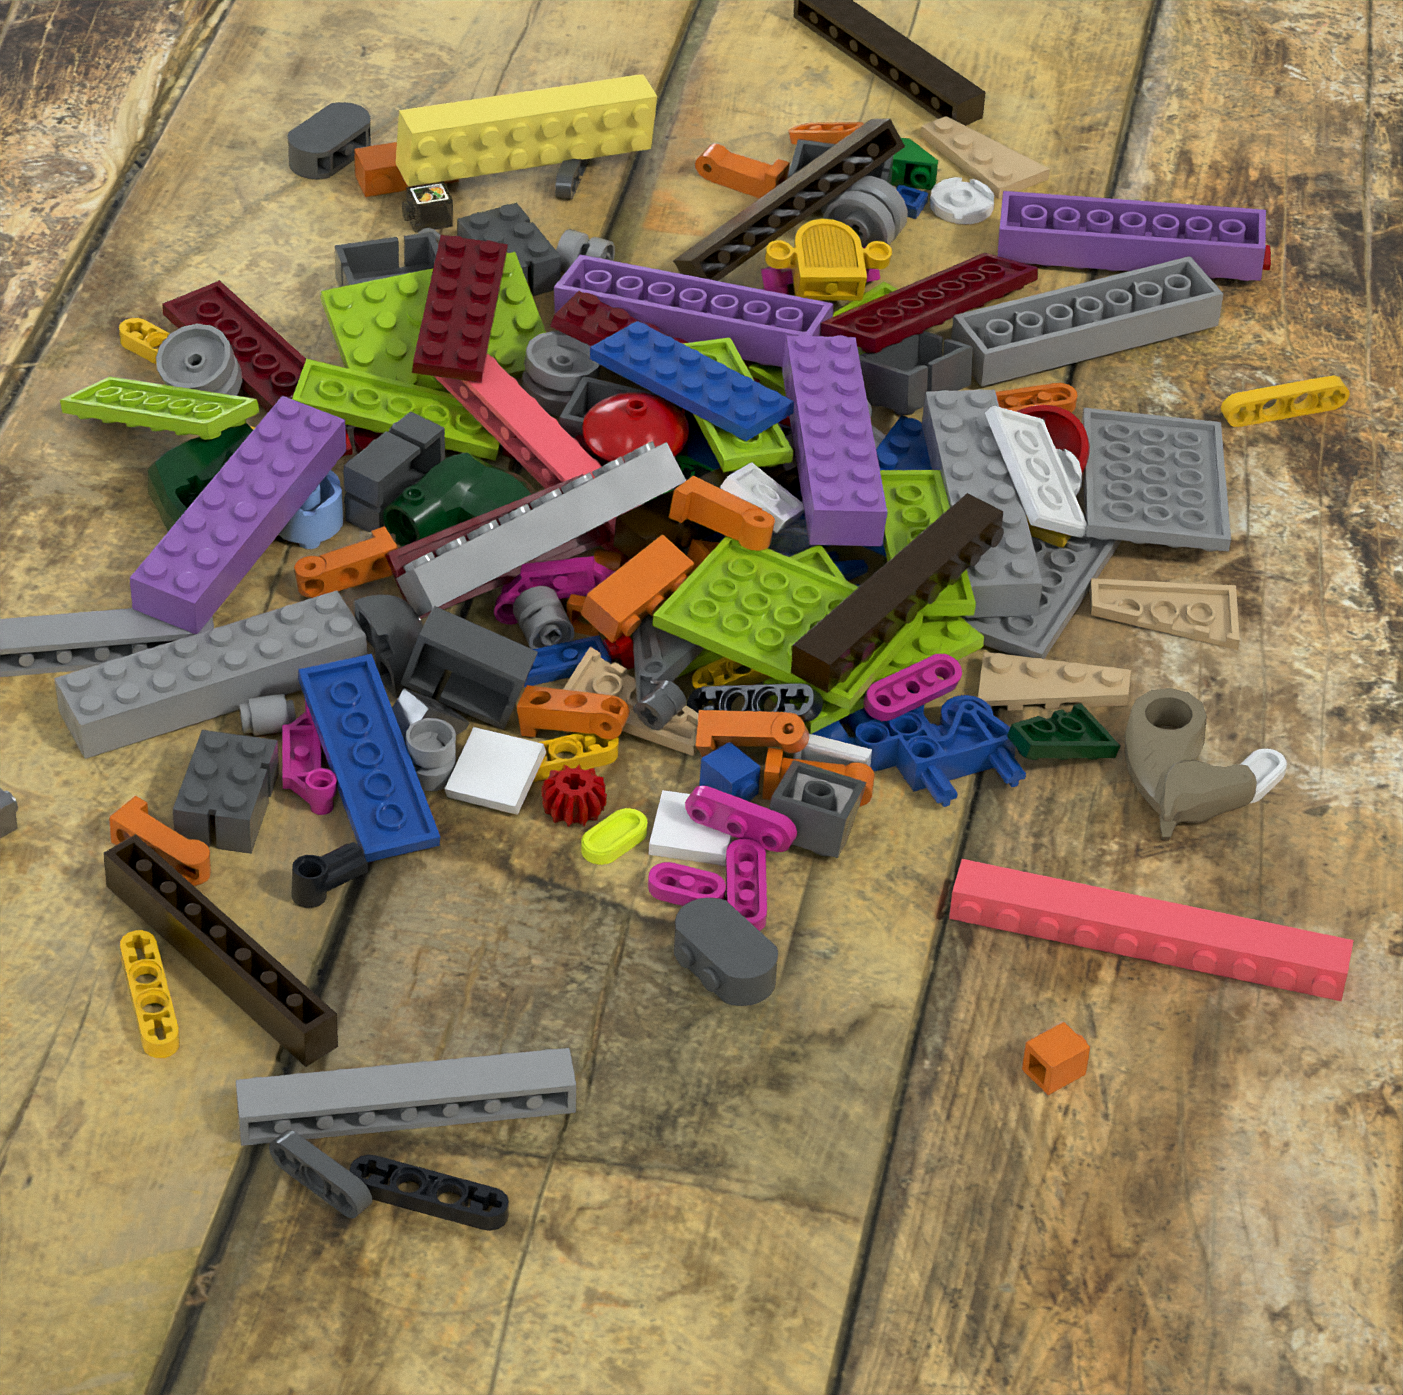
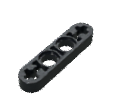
(757, 695)
(432, 1185)

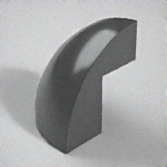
(392, 631)

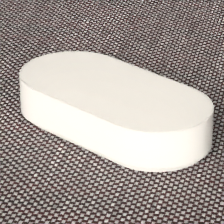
(1268, 768)

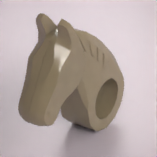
(1166, 764)

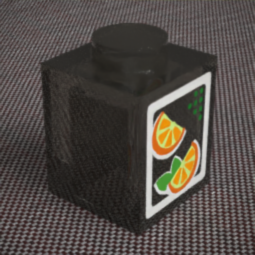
(428, 207)

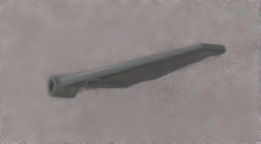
(657, 662)

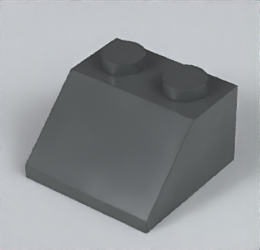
(819, 806)

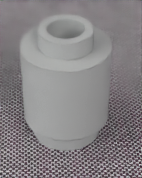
(266, 714)

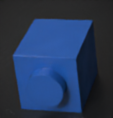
(730, 772)

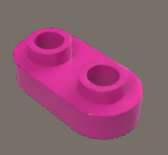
(683, 883)

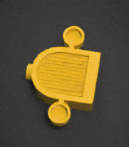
(828, 260)

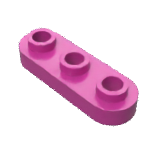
(920, 679)
(740, 818)
(747, 880)

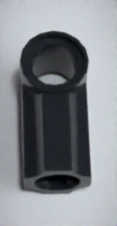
(317, 875)

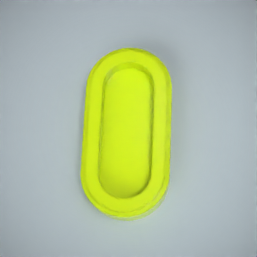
(614, 836)

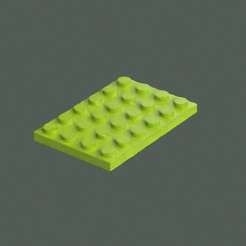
(382, 318)
(761, 604)

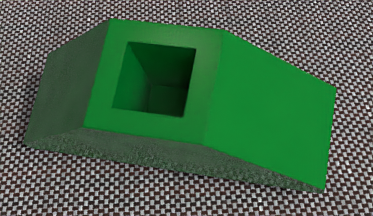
(914, 167)

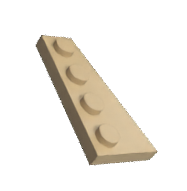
(983, 157)
(1180, 609)
(601, 677)
(1029, 680)

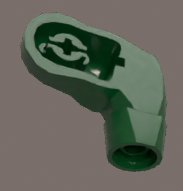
(188, 468)
(452, 494)

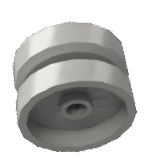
(871, 210)
(199, 360)
(555, 369)

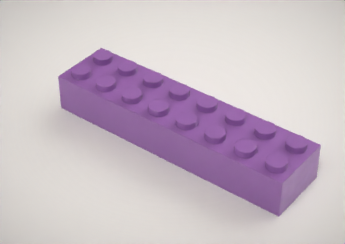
(1130, 234)
(697, 306)
(834, 441)
(238, 515)

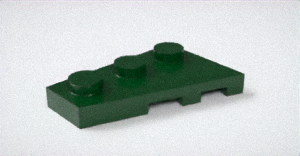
(1063, 736)

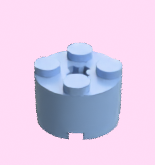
(318, 516)

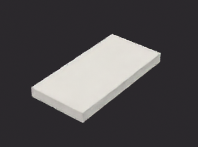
(1036, 471)

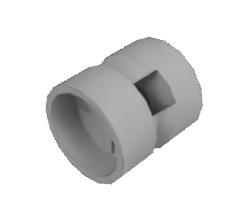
(577, 243)
(542, 617)
(432, 752)

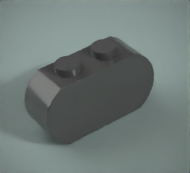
(328, 140)
(725, 951)

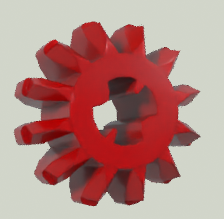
(574, 795)

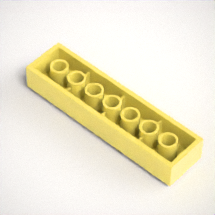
(525, 129)

